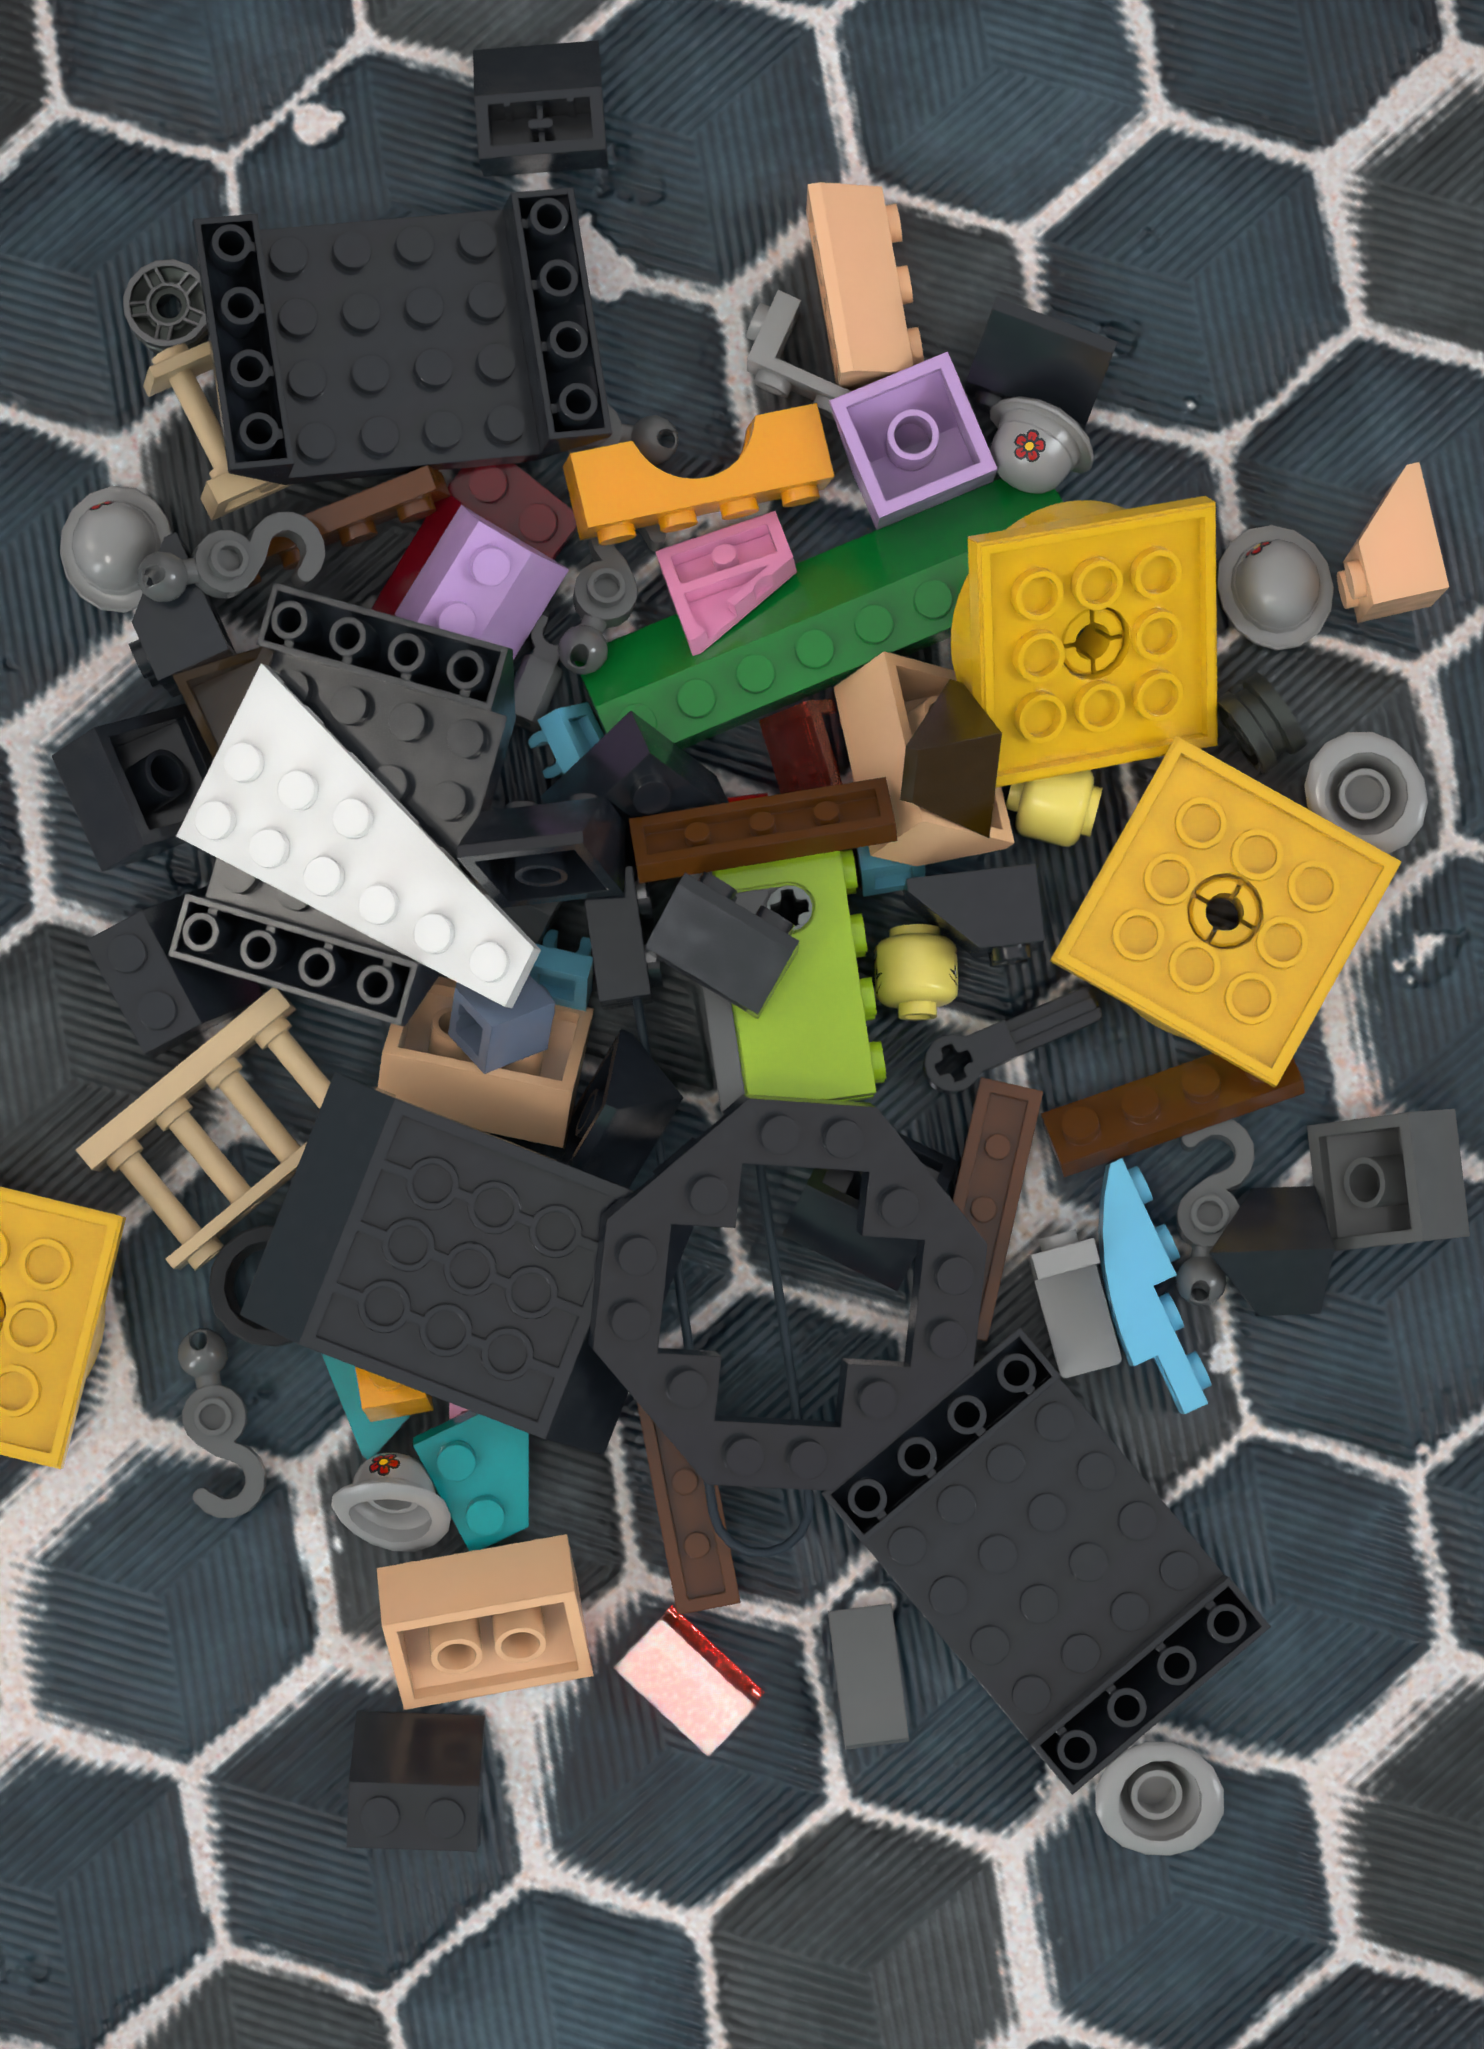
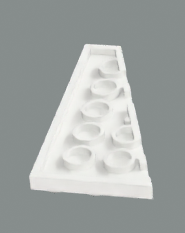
(329, 833)

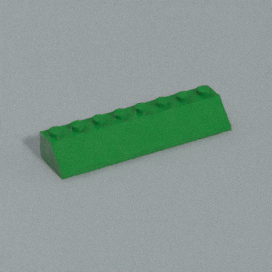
(814, 631)

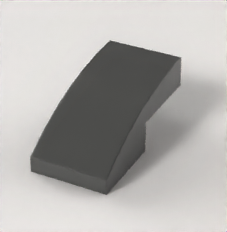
(868, 1676)

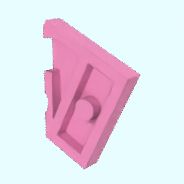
(725, 576)

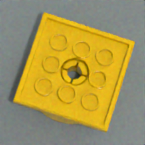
(1147, 647)
(1298, 899)
(51, 1317)

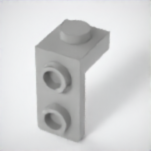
(771, 331)
(1074, 1304)

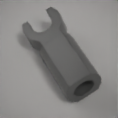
(536, 679)

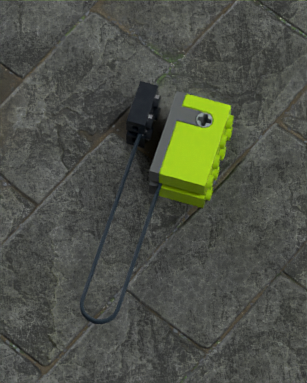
(801, 1046)

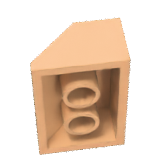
(860, 282)
(878, 716)
(519, 1101)
(484, 1622)

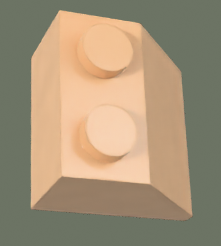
(1397, 556)

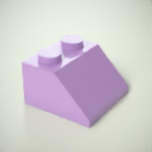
(912, 440)
(482, 583)

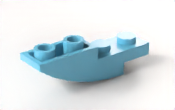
(1132, 1262)

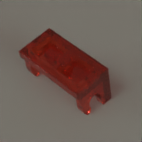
(801, 746)
(689, 1680)

